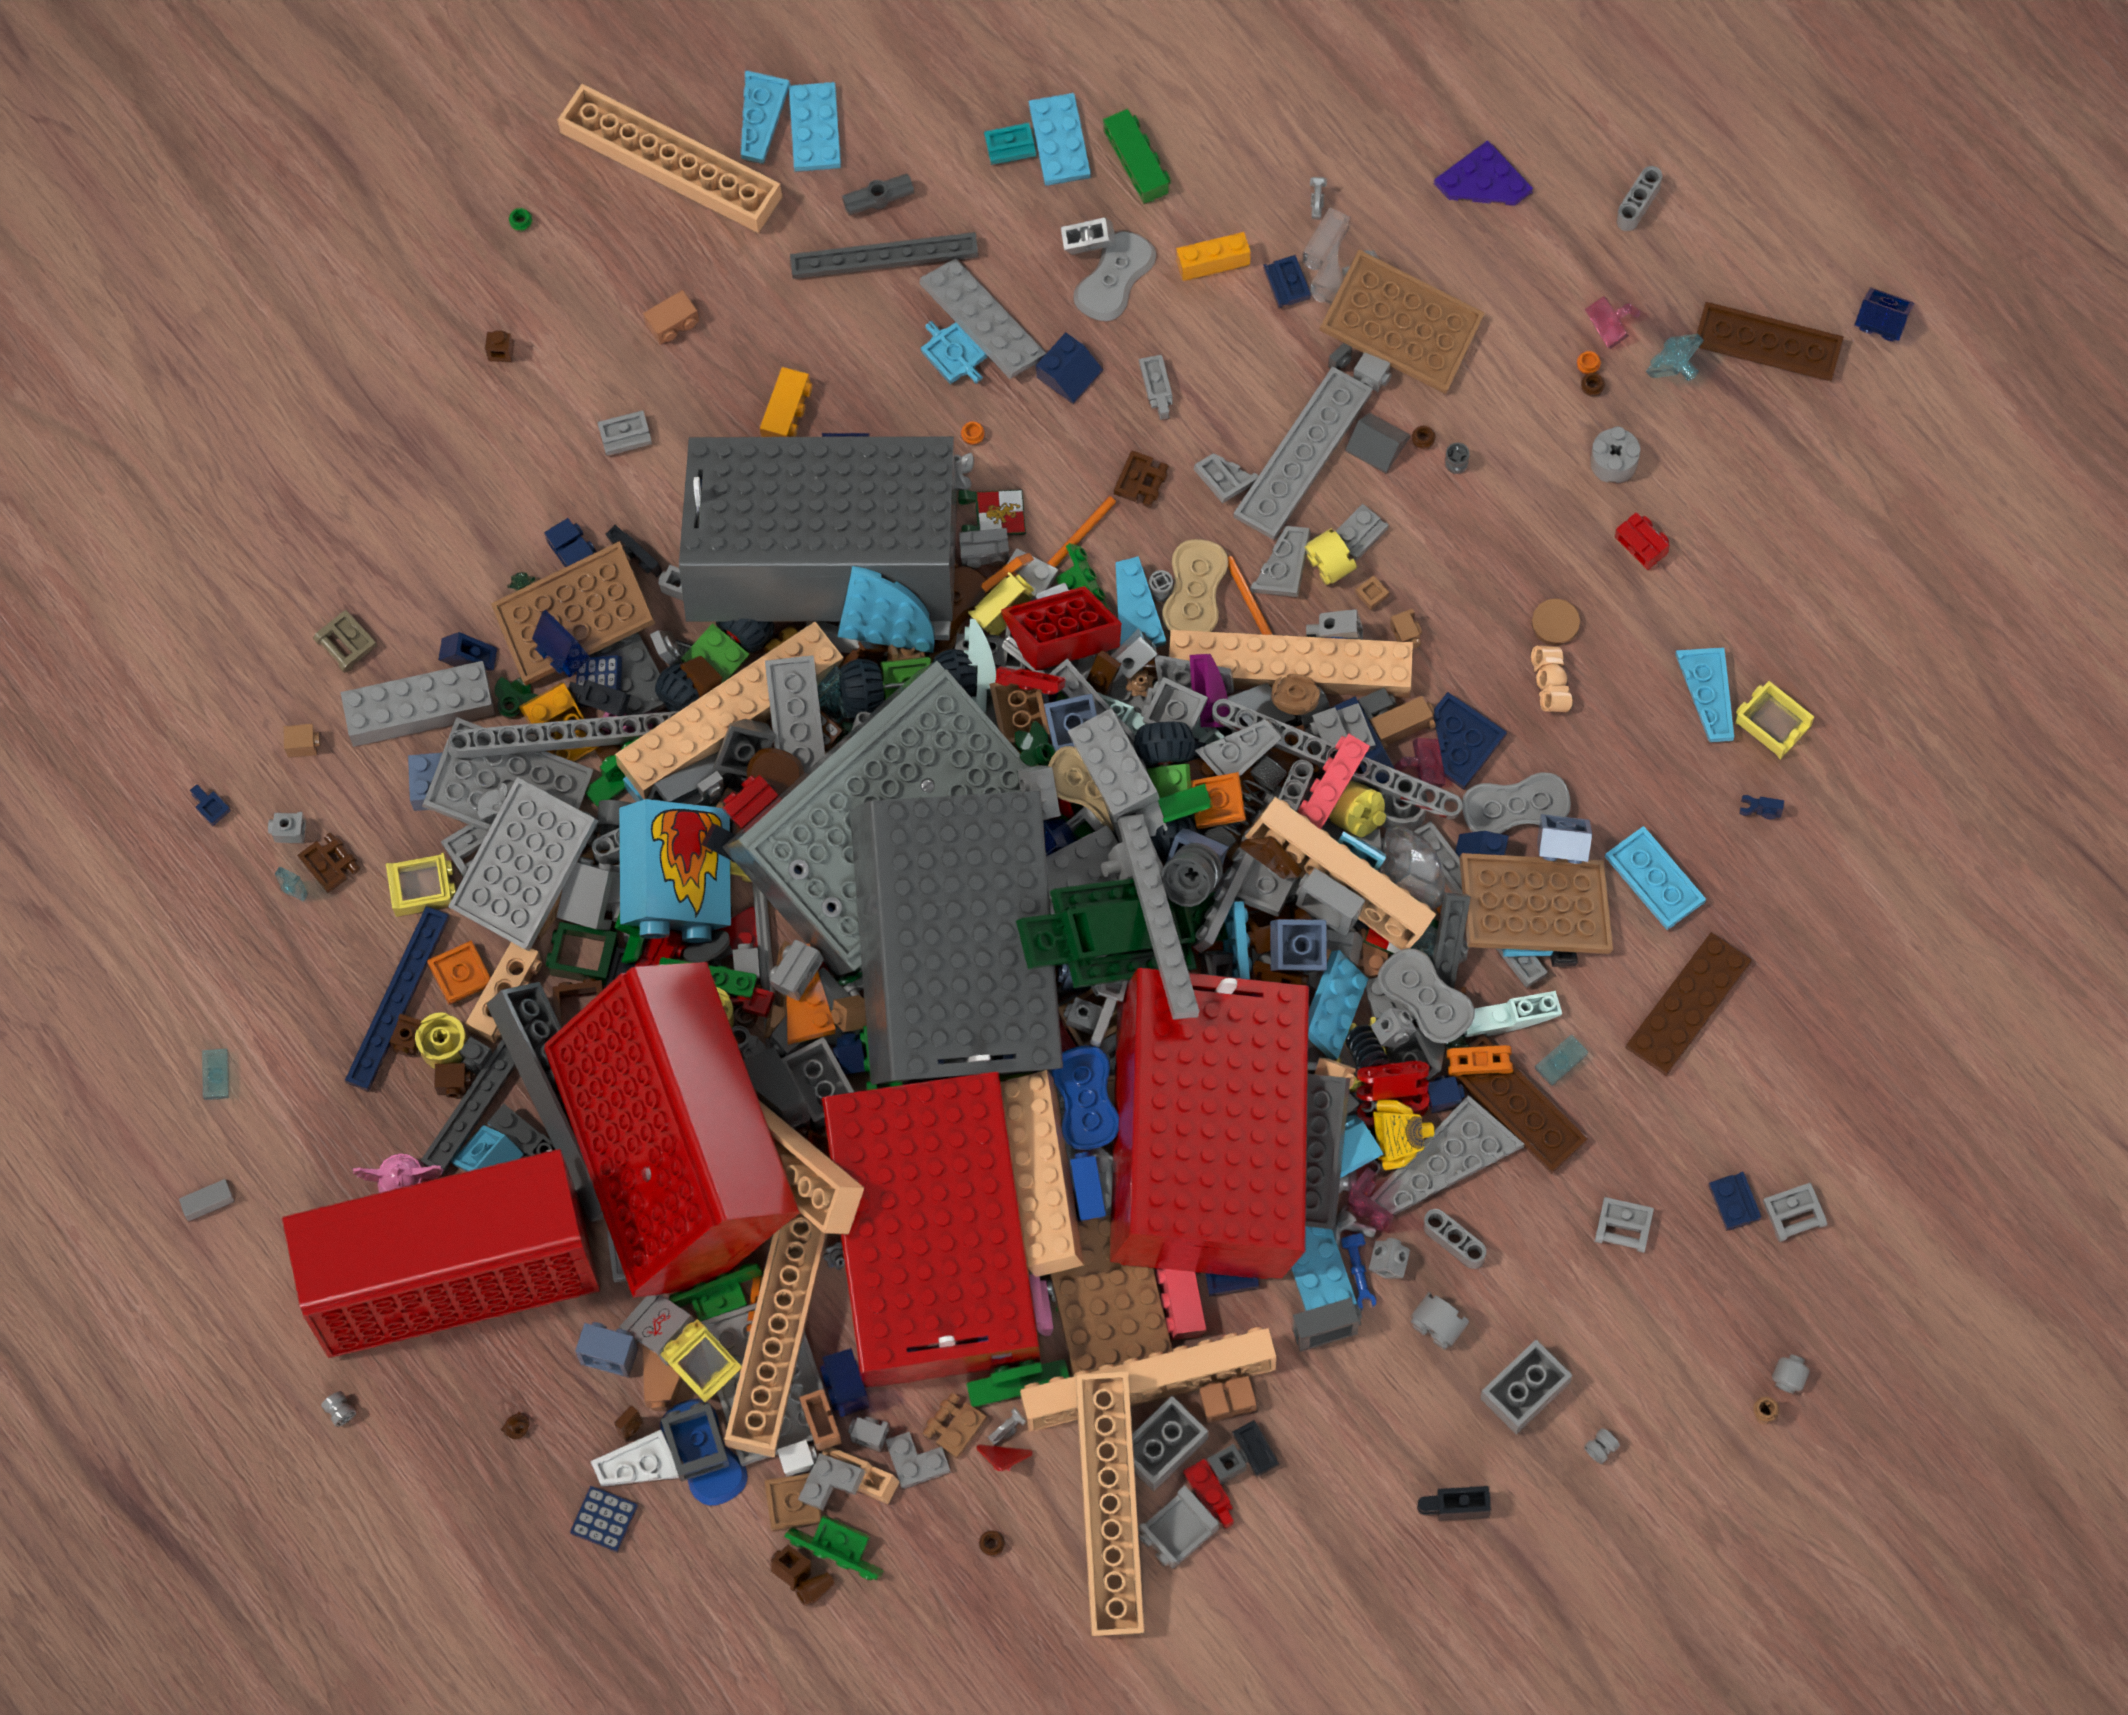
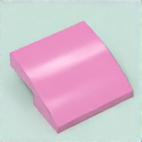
(1041, 1305)

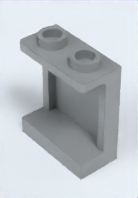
(587, 894)
(1178, 1528)

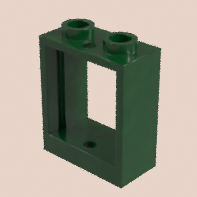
(576, 973)

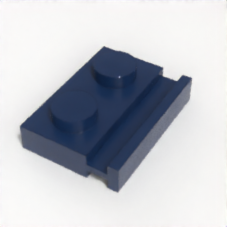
(1287, 281)
(1734, 1201)

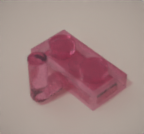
(1608, 321)
(1427, 761)

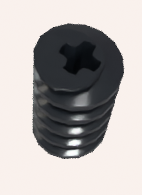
(1365, 1047)

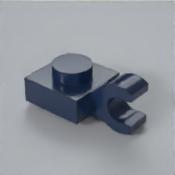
(209, 806)
(1767, 807)

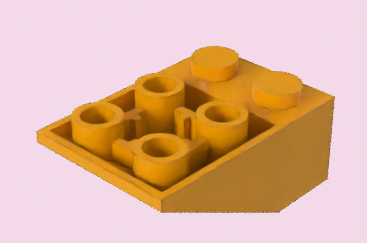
(556, 706)

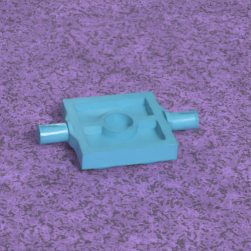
(953, 353)

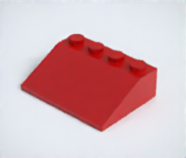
(1062, 628)

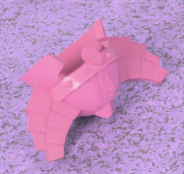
(399, 1172)

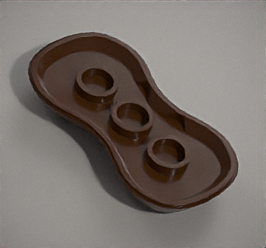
(966, 596)
(777, 768)

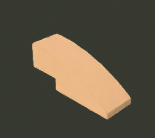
(875, 1482)

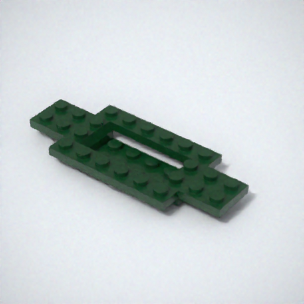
(1104, 921)

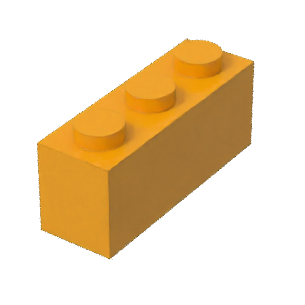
(1213, 256)
(786, 404)

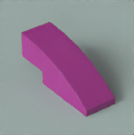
(1208, 682)

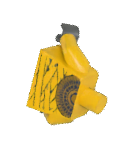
(1397, 1133)

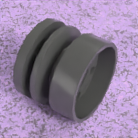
(1191, 874)

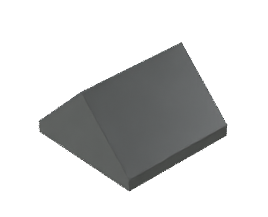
(1377, 442)

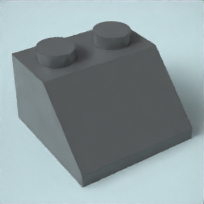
(741, 743)

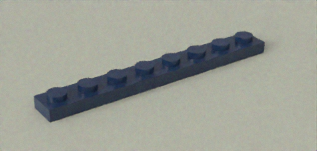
(397, 998)

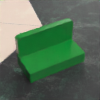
(1185, 803)

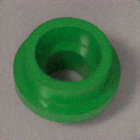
(517, 214)

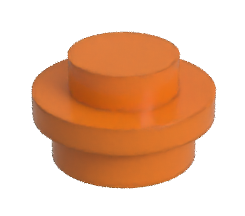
(1588, 362)
(972, 433)

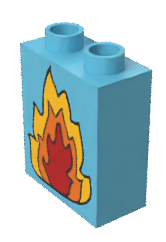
(668, 874)

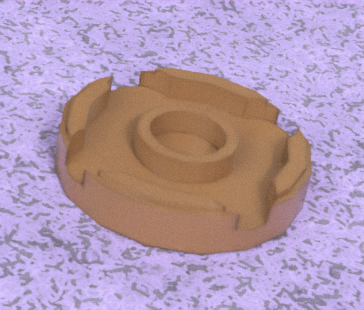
(1555, 622)
(1295, 694)

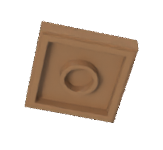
(784, 1506)

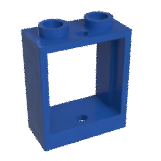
(1087, 1186)

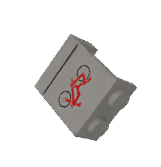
(656, 1323)

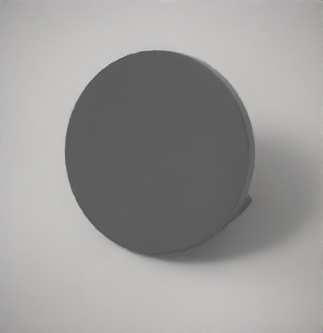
(712, 951)

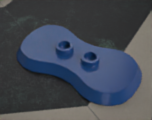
(1088, 1114)
(696, 1441)

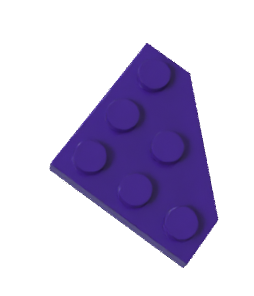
(1483, 178)

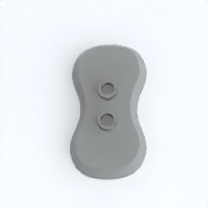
(1107, 289)
(1503, 806)
(1438, 1009)

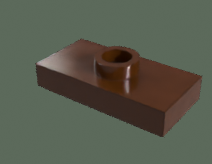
(1103, 673)
(628, 1423)

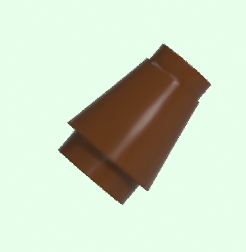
(814, 1588)

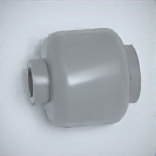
(1790, 1374)

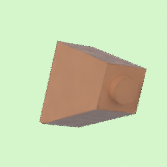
(660, 1382)

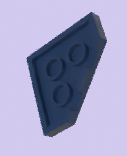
(1464, 739)

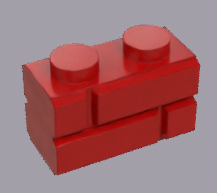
(1642, 540)
(750, 801)
(655, 949)

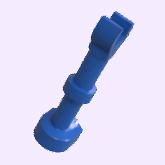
(1352, 1243)

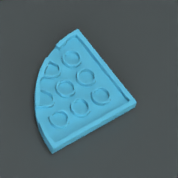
(884, 613)

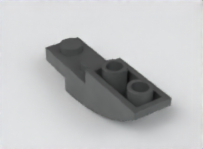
(520, 1132)

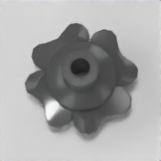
(835, 1256)

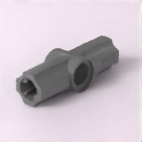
(890, 189)

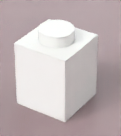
(797, 1458)

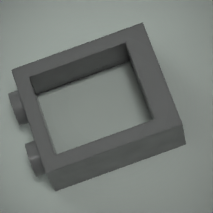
(1326, 1324)
(703, 1465)

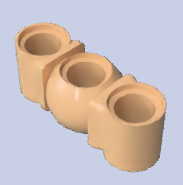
(1551, 679)

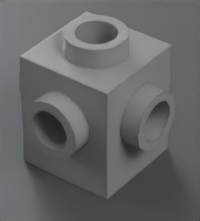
(1393, 1027)
(1389, 1258)

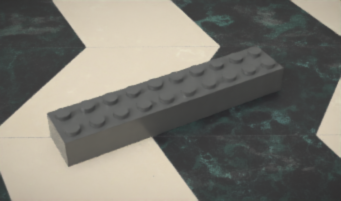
(526, 1025)

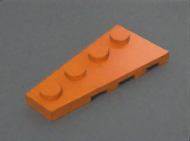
(810, 1015)

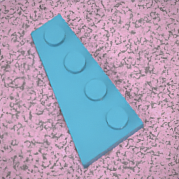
(761, 111)
(1135, 603)
(1709, 688)

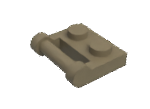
(352, 637)

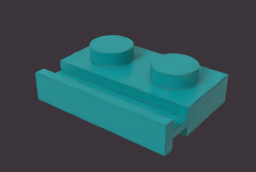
(1010, 143)

